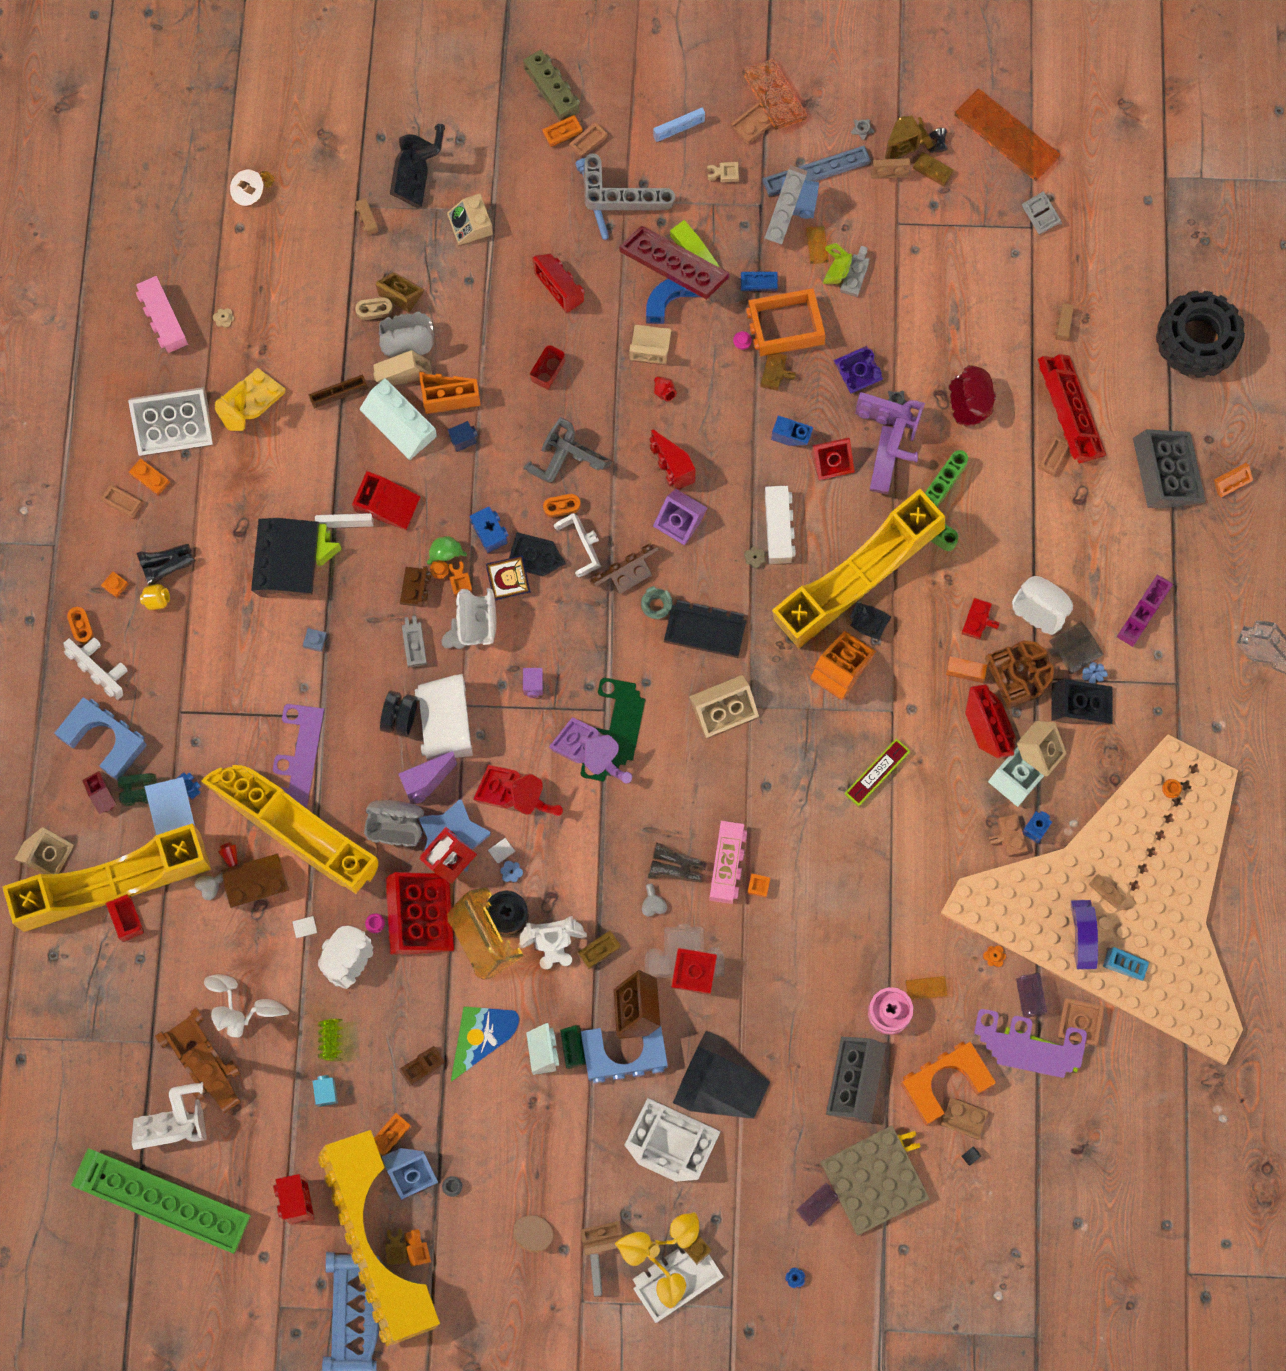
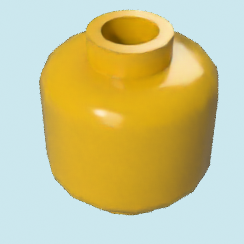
(155, 597)

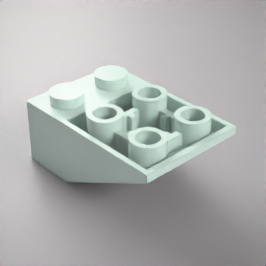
(541, 1051)

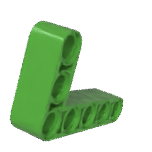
(946, 484)

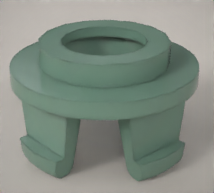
(653, 593)

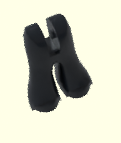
(162, 563)

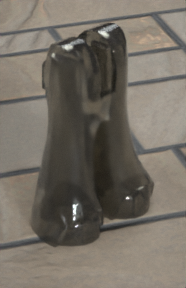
(661, 870)

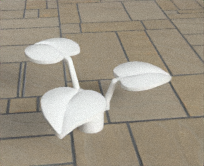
(233, 1019)

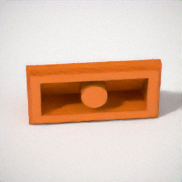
(966, 669)

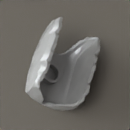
(406, 334)
(393, 822)

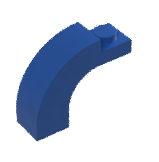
(661, 297)

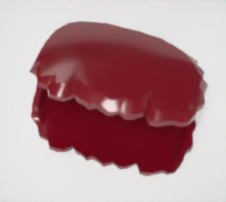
(972, 396)

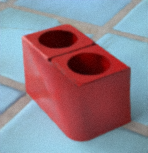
(537, 370)

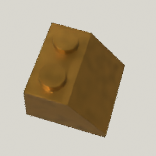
(904, 138)

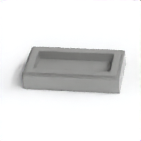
(596, 1275)

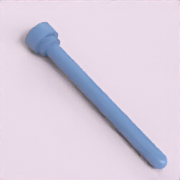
(598, 214)

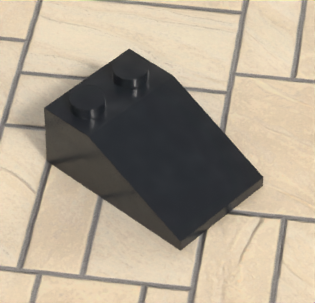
(1081, 702)

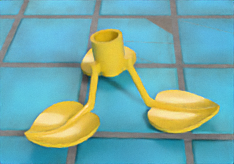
(638, 1246)

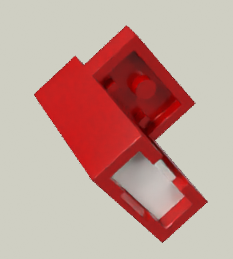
(447, 855)

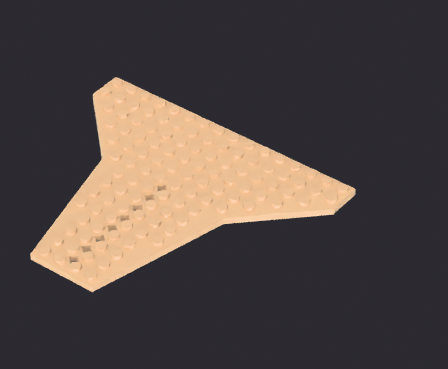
(1163, 922)

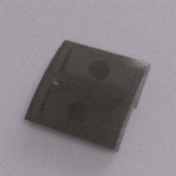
(1076, 647)

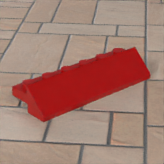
(1071, 408)

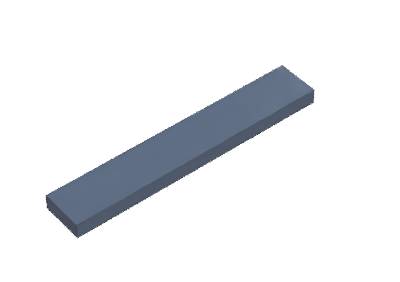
(822, 168)

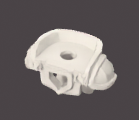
(552, 940)

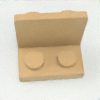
(650, 344)

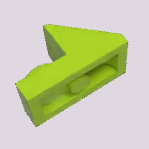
(325, 548)

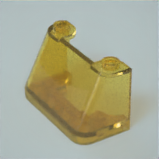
(479, 935)

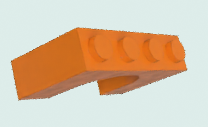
(963, 1059)

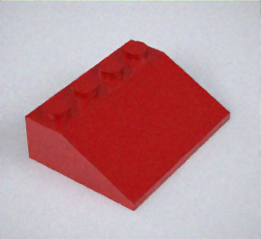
(418, 913)

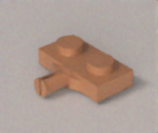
(1010, 835)

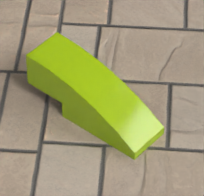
(686, 238)

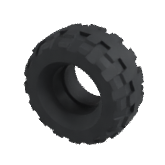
(1190, 355)

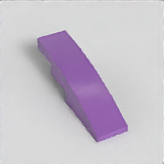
(883, 464)

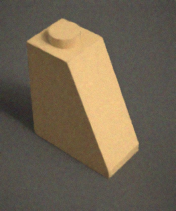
(402, 368)

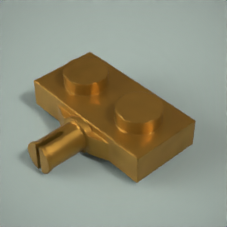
(775, 371)

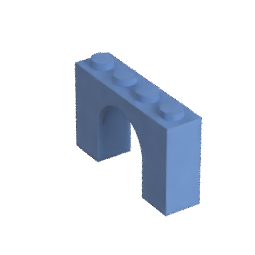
(87, 716)
(601, 1067)

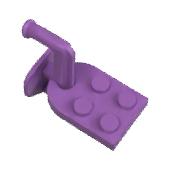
(893, 414)
(587, 746)

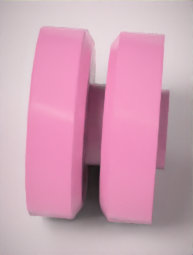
(887, 1022)

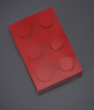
(294, 1199)

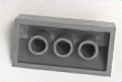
(856, 1079)

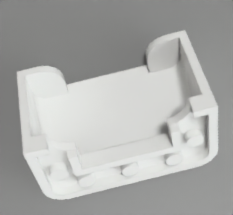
(444, 717)

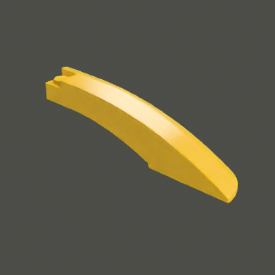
(293, 826)

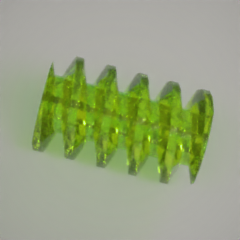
(329, 1039)

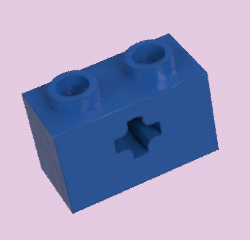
(490, 539)

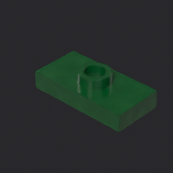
(573, 1046)

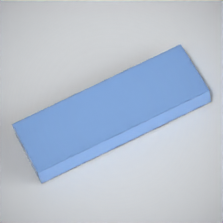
(679, 124)

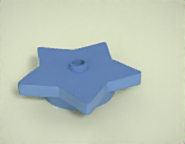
(458, 822)

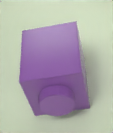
(533, 682)

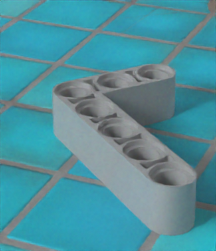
(620, 194)

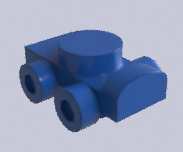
(191, 788)

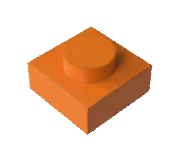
(114, 584)
(758, 885)

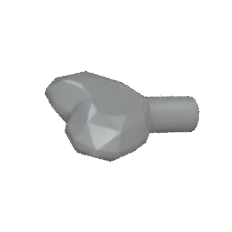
(450, 638)
(208, 886)
(653, 903)

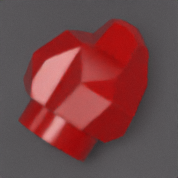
(664, 388)

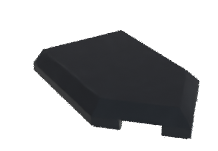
(539, 554)

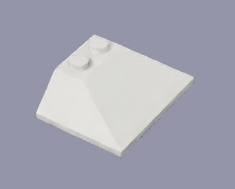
(670, 1142)

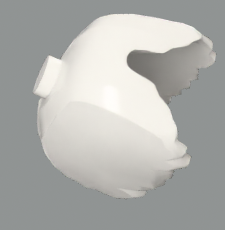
(1042, 604)
(476, 618)
(345, 956)

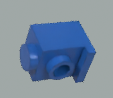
(1034, 832)

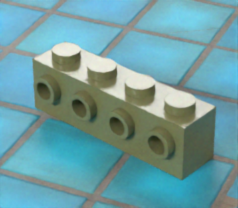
(551, 85)

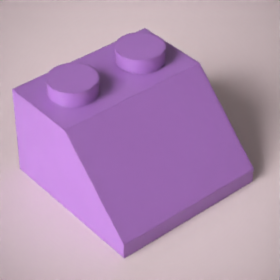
(679, 516)

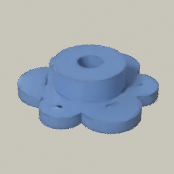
(509, 866)

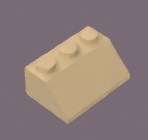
(724, 706)

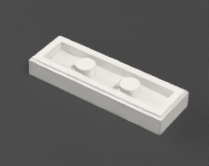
(346, 520)

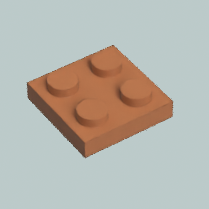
(1081, 1016)

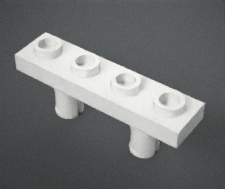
(85, 663)

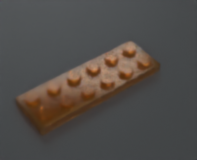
(1007, 134)

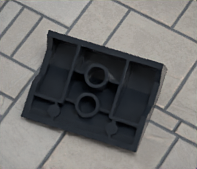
(285, 556)

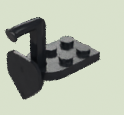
(411, 166)

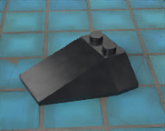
(721, 1081)

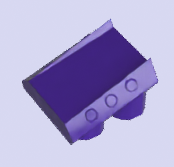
(858, 369)

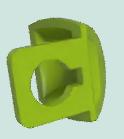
(839, 267)

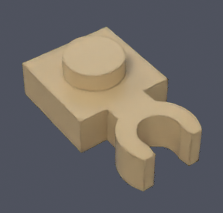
(726, 172)

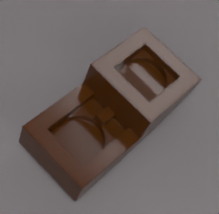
(421, 1066)

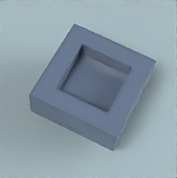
(314, 640)

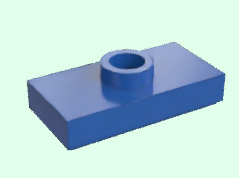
(759, 281)

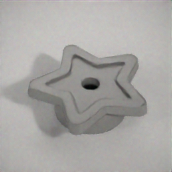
(862, 124)

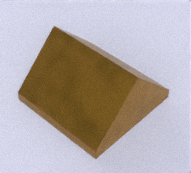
(399, 291)

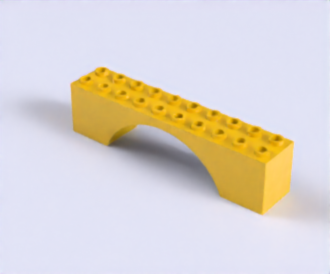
(898, 538)
(59, 896)
(399, 1306)

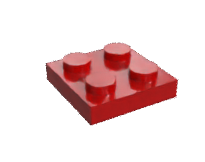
(694, 971)

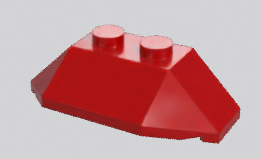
(989, 722)

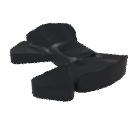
(938, 134)

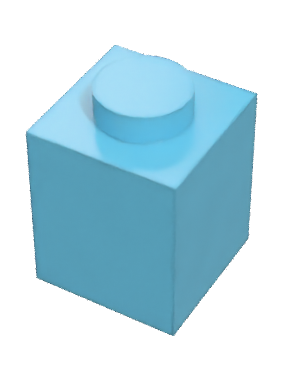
(325, 1091)

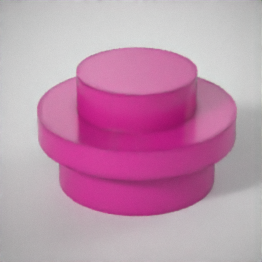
(742, 340)
(375, 923)

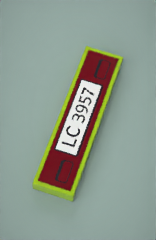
(877, 772)

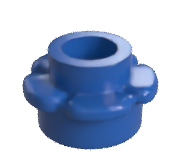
(790, 1278)

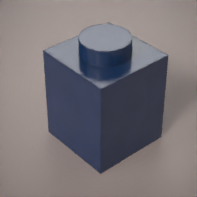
(462, 436)

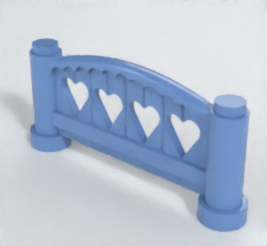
(341, 1357)

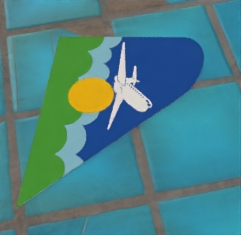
(480, 1034)

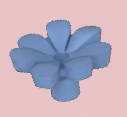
(1094, 672)

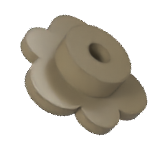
(750, 554)

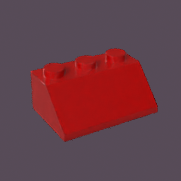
(558, 281)

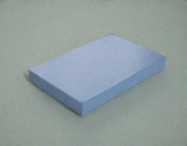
(169, 805)

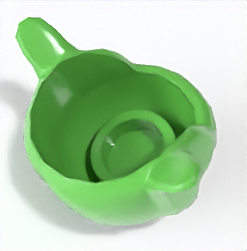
(445, 549)

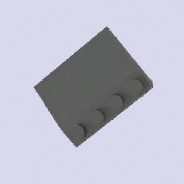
(1168, 468)

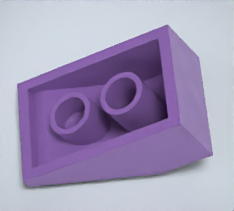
(424, 778)

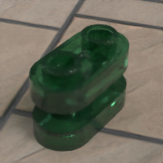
(129, 796)

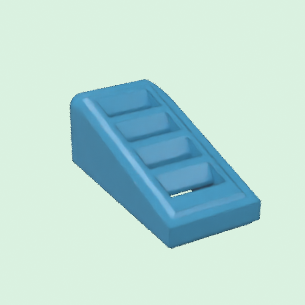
(1109, 963)

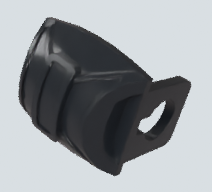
(869, 620)

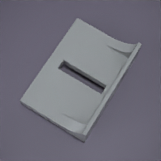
(1046, 220)

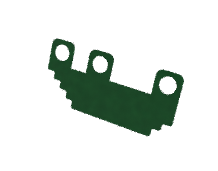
(624, 723)

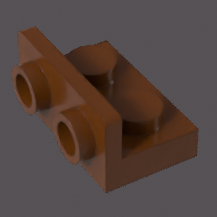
(414, 586)

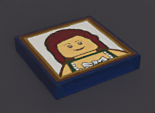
(508, 578)

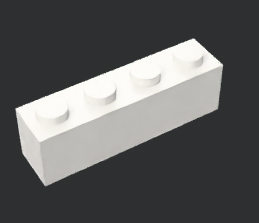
(778, 525)

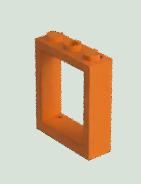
(788, 343)

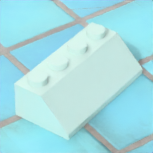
(397, 419)

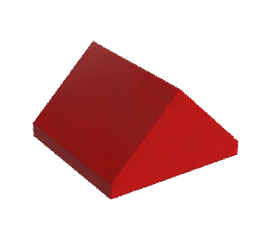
(833, 459)

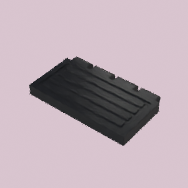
(705, 630)

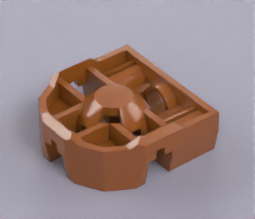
(1018, 692)

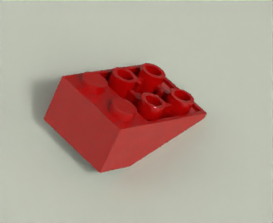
(673, 460)
(385, 501)

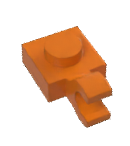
(417, 1251)

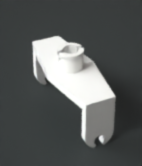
(587, 540)

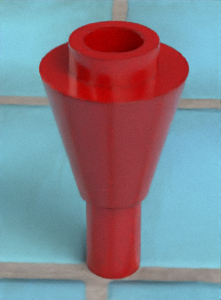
(229, 854)

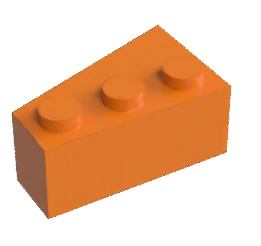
(448, 393)

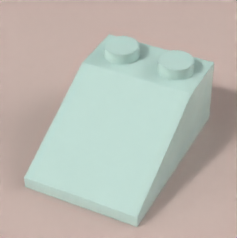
(1015, 778)

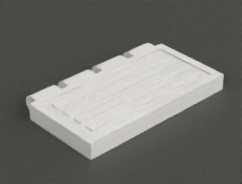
(697, 1280)

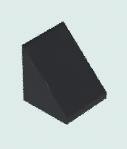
(971, 1156)

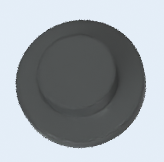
(452, 1186)

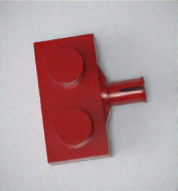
(978, 619)

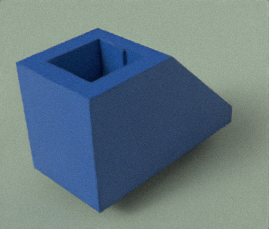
(791, 432)

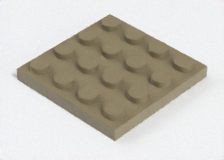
(874, 1180)

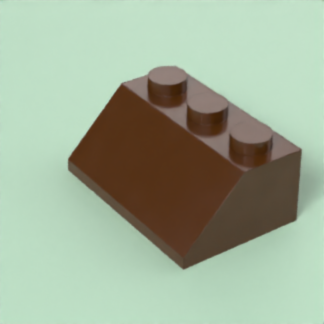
(254, 880)
(637, 1006)

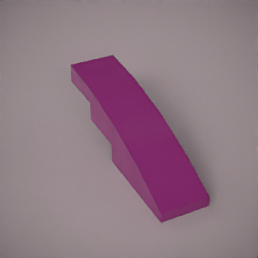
(1144, 610)

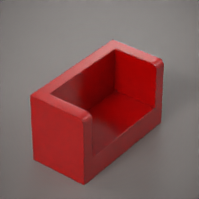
(125, 918)

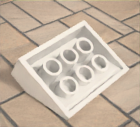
(171, 421)

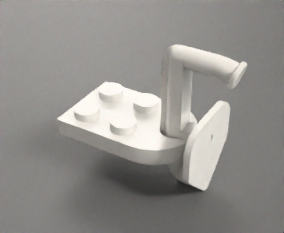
(173, 1125)

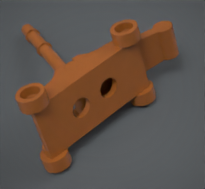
(202, 1061)

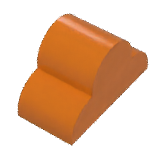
(842, 665)

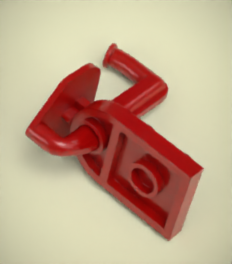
(509, 788)

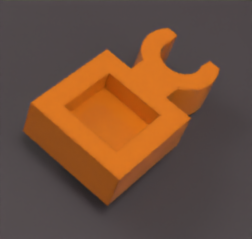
(460, 580)

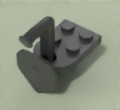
(565, 445)

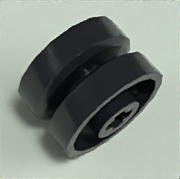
(398, 713)
(509, 902)

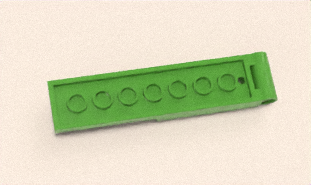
(161, 1201)

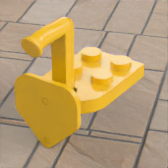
(248, 400)

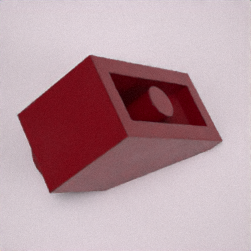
(99, 792)

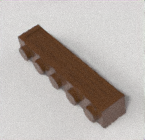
(338, 391)

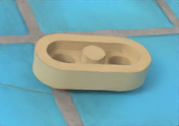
(373, 307)

